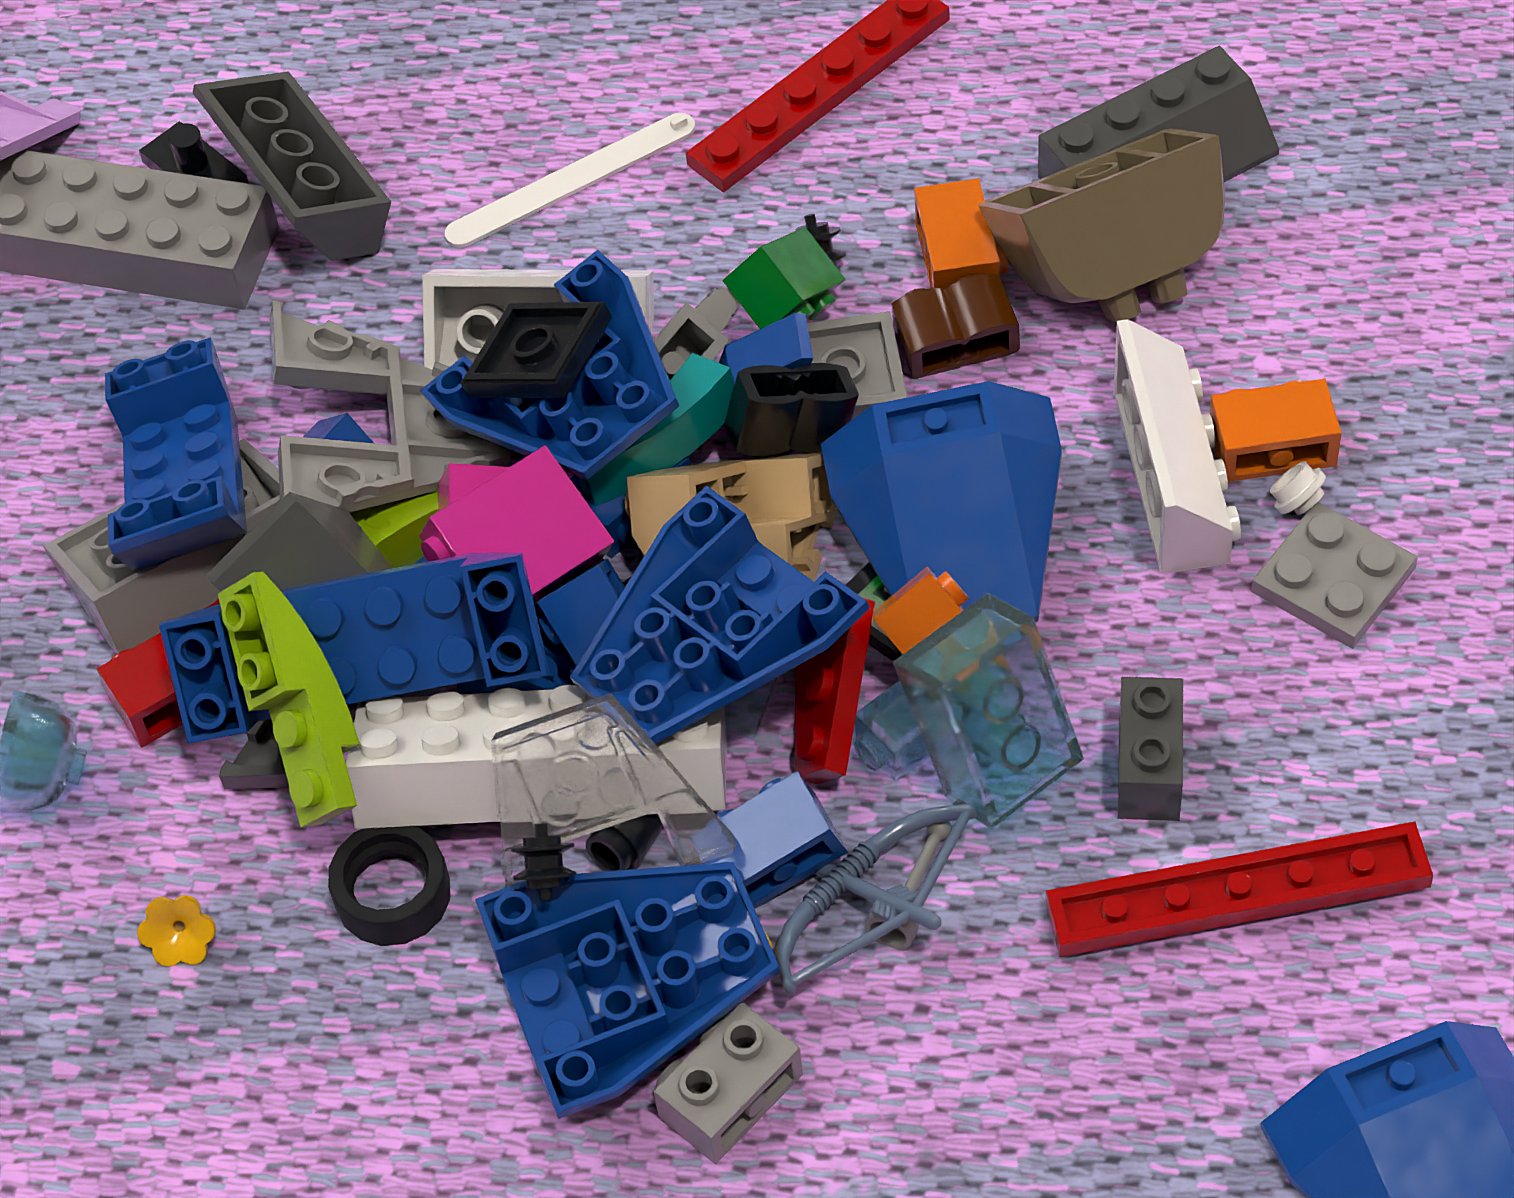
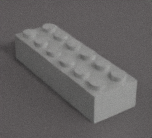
(133, 228)

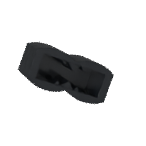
(789, 408)

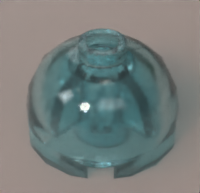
(37, 753)

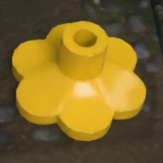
(176, 930)

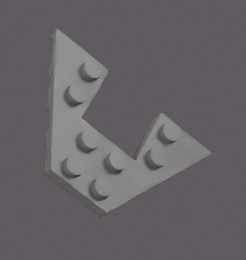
(360, 472)

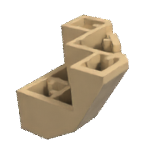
(779, 494)

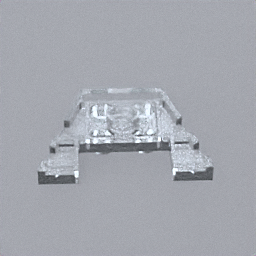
(590, 773)

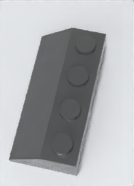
(1198, 96)
(300, 161)

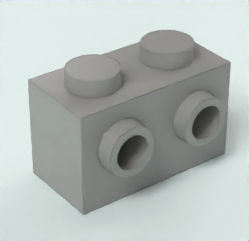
(727, 1081)

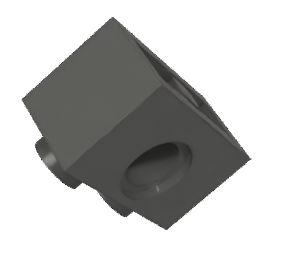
(1150, 748)

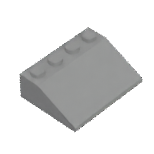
(133, 603)

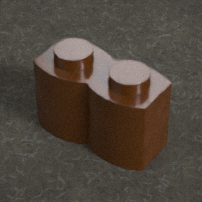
(955, 325)

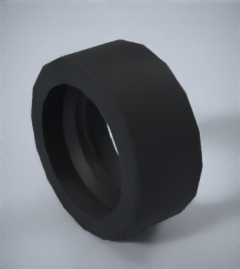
(396, 924)

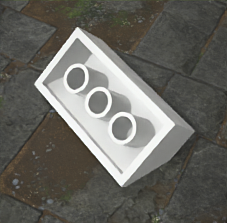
(467, 304)
(1172, 452)

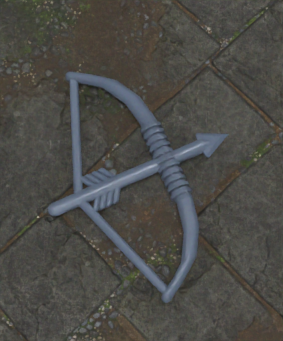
(886, 902)

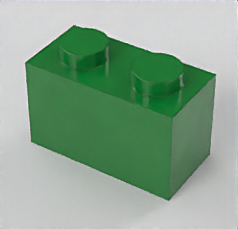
(785, 279)

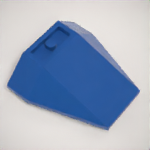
(609, 405)
(954, 487)
(709, 620)
(623, 970)
(1405, 1120)

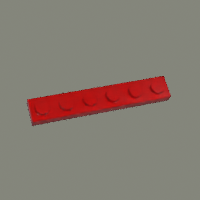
(814, 89)
(1238, 889)

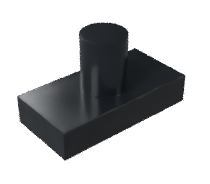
(185, 152)

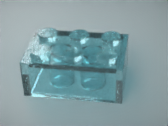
(989, 709)

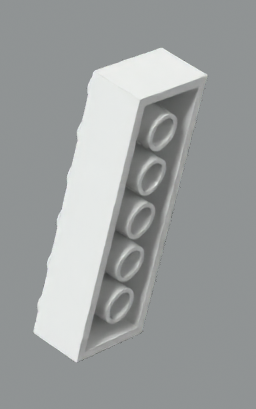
(434, 763)

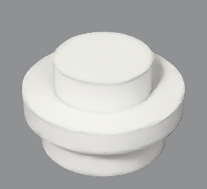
(1298, 489)

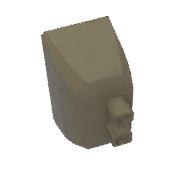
(1116, 222)

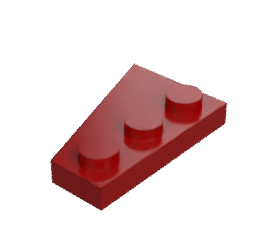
(828, 703)

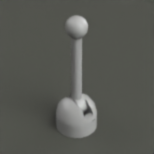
(903, 936)

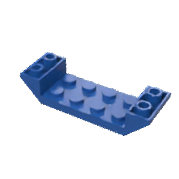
(176, 455)
(379, 635)

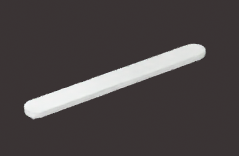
(569, 180)

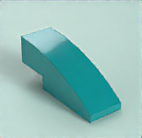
(704, 400)

